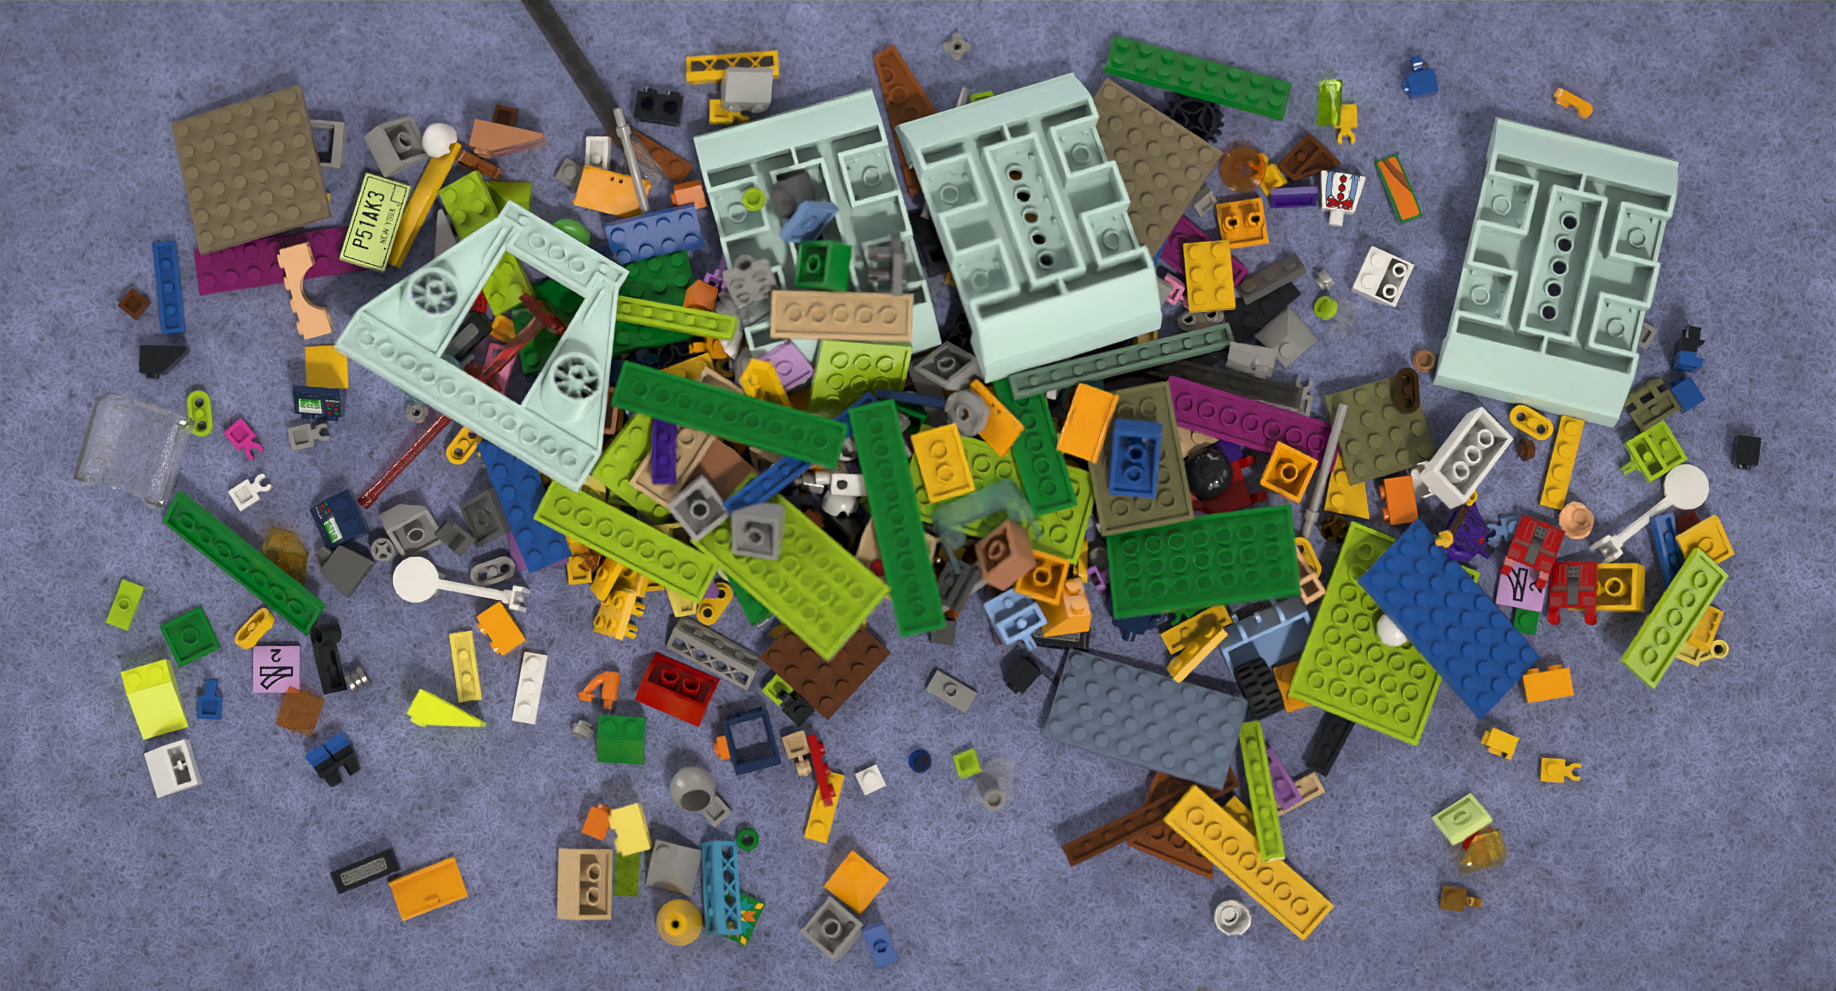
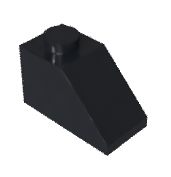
(160, 359)

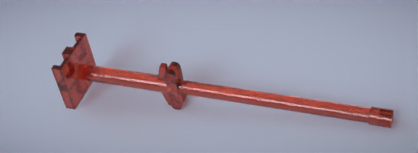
(487, 375)

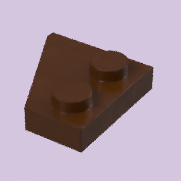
(1307, 159)

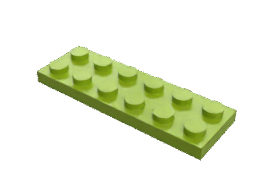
(471, 209)
(1674, 618)

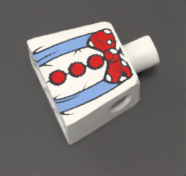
(1339, 194)

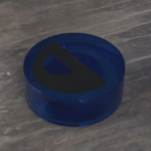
(920, 761)

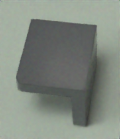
(454, 536)
(946, 635)

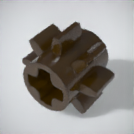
(1334, 528)

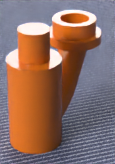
(609, 690)

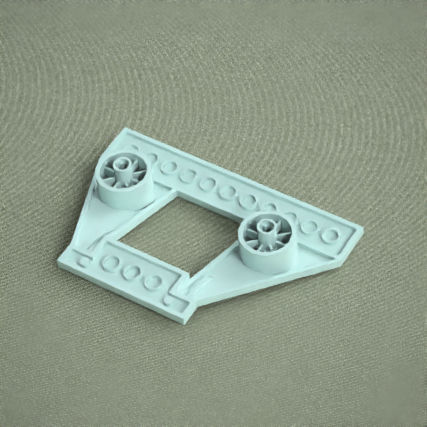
(406, 344)

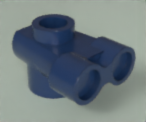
(646, 358)

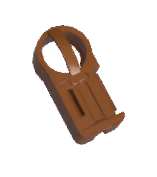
(478, 164)

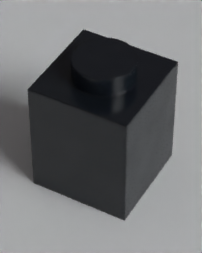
(1746, 452)
(1022, 677)

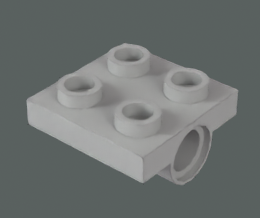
(750, 280)

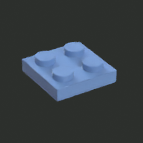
(808, 221)

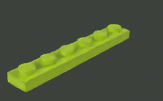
(676, 318)
(1261, 791)

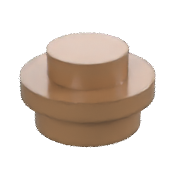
(1424, 360)

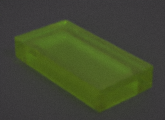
(1329, 103)
(627, 874)

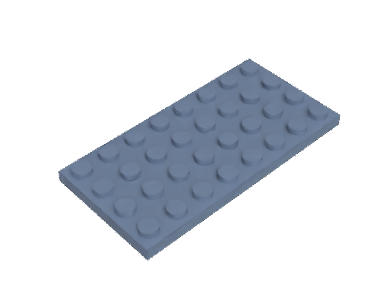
(1146, 719)

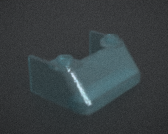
(950, 517)

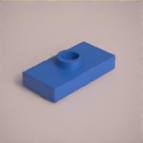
(879, 944)

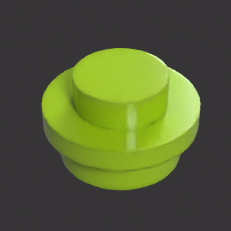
(753, 199)

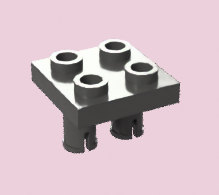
(897, 258)

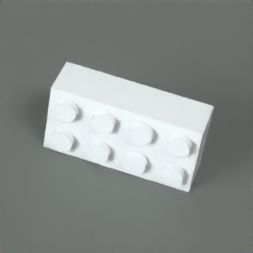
(1466, 457)

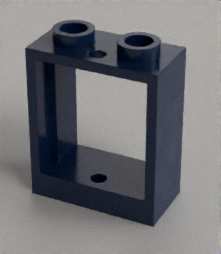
(735, 718)

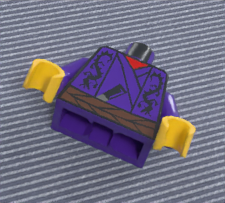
(1465, 533)

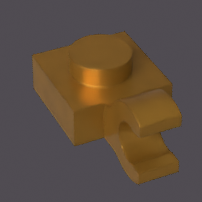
(1455, 899)

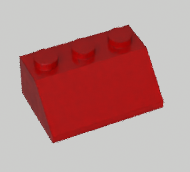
(677, 689)

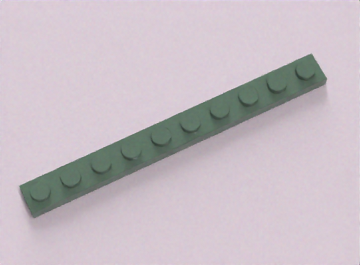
(1120, 361)

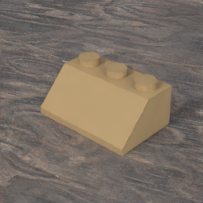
(584, 884)

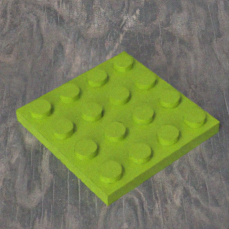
(853, 368)
(621, 463)

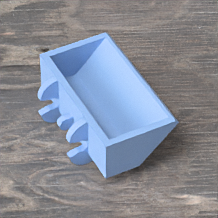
(1272, 634)

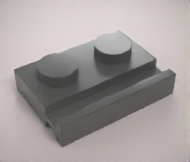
(955, 590)

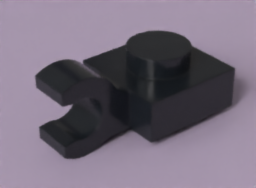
(796, 708)

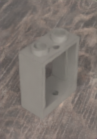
(339, 143)

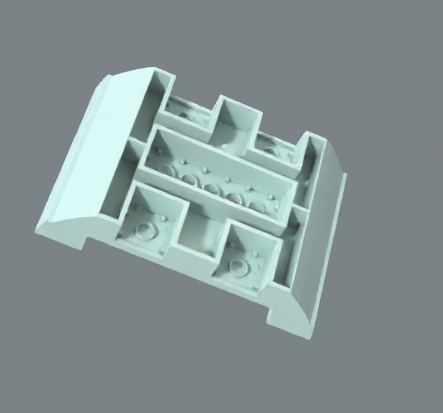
(848, 166)
(1099, 276)
(1587, 352)

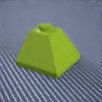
(504, 191)

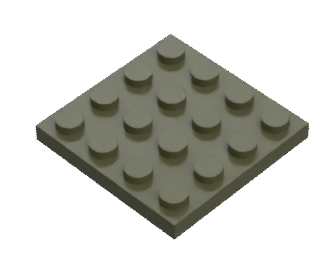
(1376, 435)

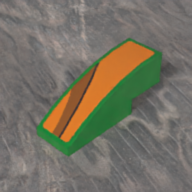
(1398, 189)

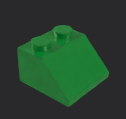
(823, 266)
(621, 739)

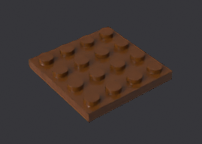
(823, 682)

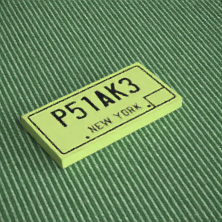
(374, 223)

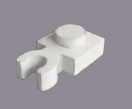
(247, 493)

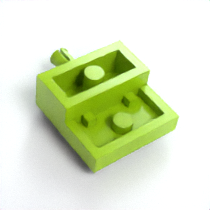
(1653, 452)

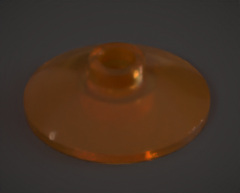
(1233, 164)

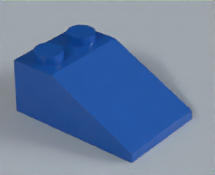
(1135, 458)

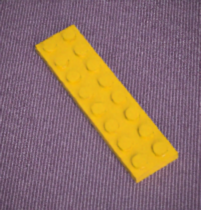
(1239, 857)

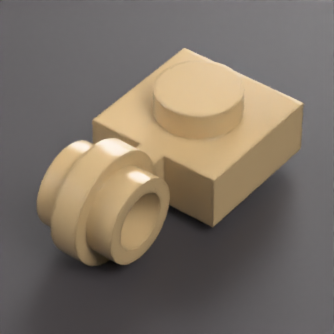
(797, 746)

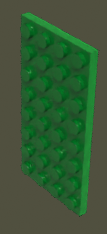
(651, 279)
(1204, 562)

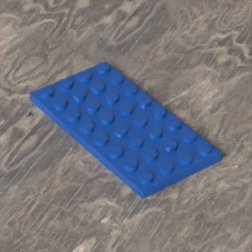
(1448, 619)

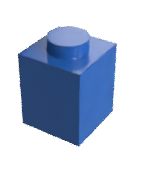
(1686, 393)

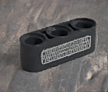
(468, 336)
(1076, 641)
(365, 871)

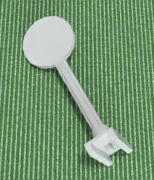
(1683, 488)
(418, 580)

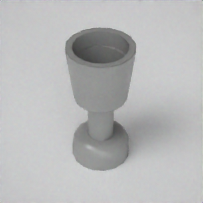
(806, 483)

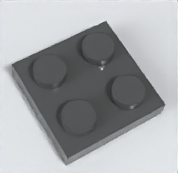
(485, 517)

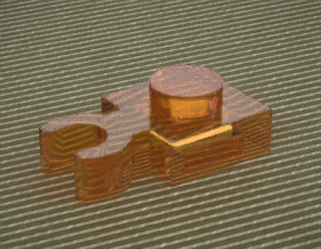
(592, 561)

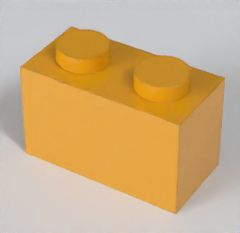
(501, 629)
(1546, 685)

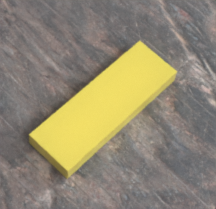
(465, 666)

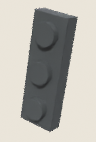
(1270, 279)

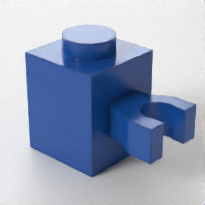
(1420, 82)

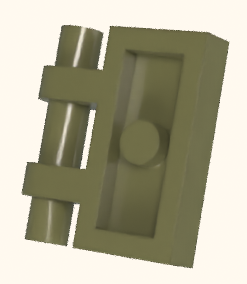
(1653, 411)

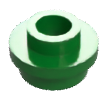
(755, 839)

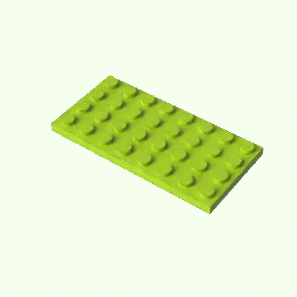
(1061, 530)
(812, 584)

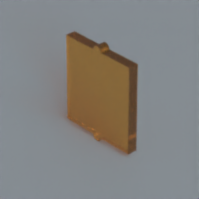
(300, 711)

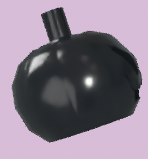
(1208, 473)

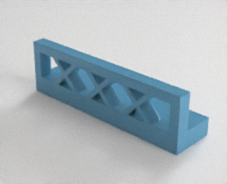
(716, 887)

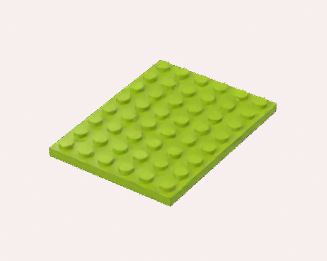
(1346, 663)

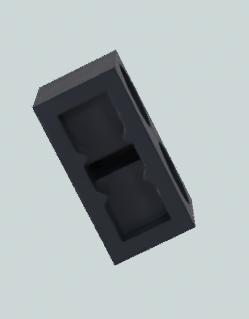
(657, 114)

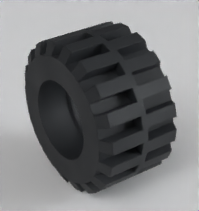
(1259, 688)

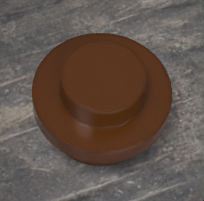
(1525, 449)

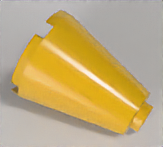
(689, 919)

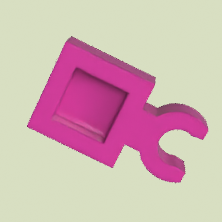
(241, 437)

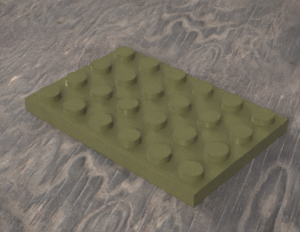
(1173, 498)

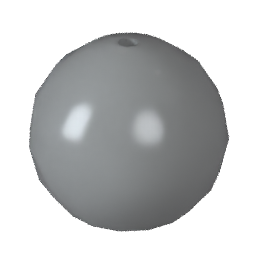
(692, 789)

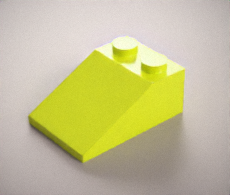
(155, 698)
(433, 710)

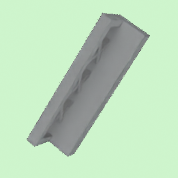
(716, 649)

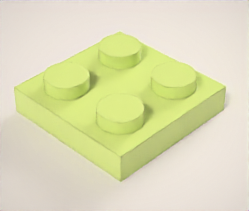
(1462, 819)

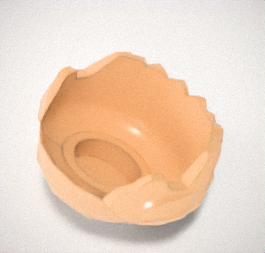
(1576, 520)

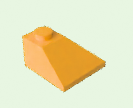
(1288, 473)
(856, 882)

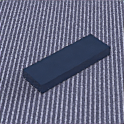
(909, 398)

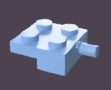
(1014, 617)

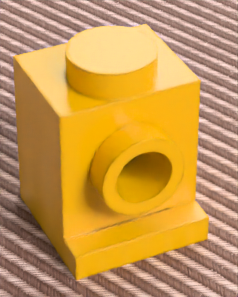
(1499, 742)

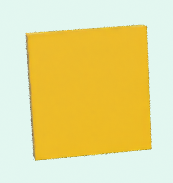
(326, 367)

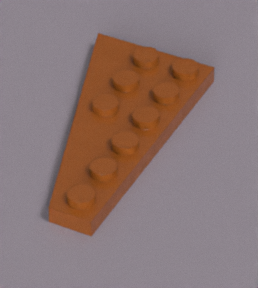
(904, 102)

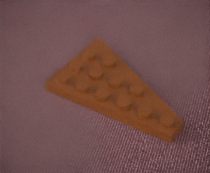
(1164, 840)

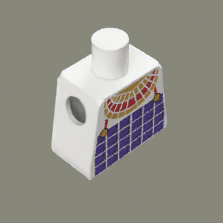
(845, 480)

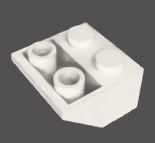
(1382, 277)
(173, 768)

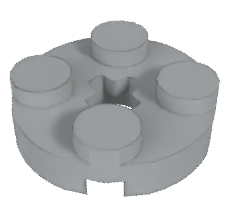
(977, 410)

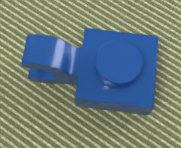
(210, 705)

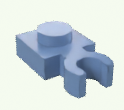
(1507, 528)

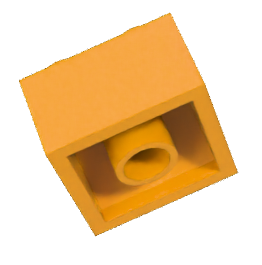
(1045, 579)
(1072, 612)

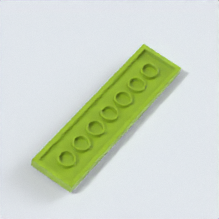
(627, 541)

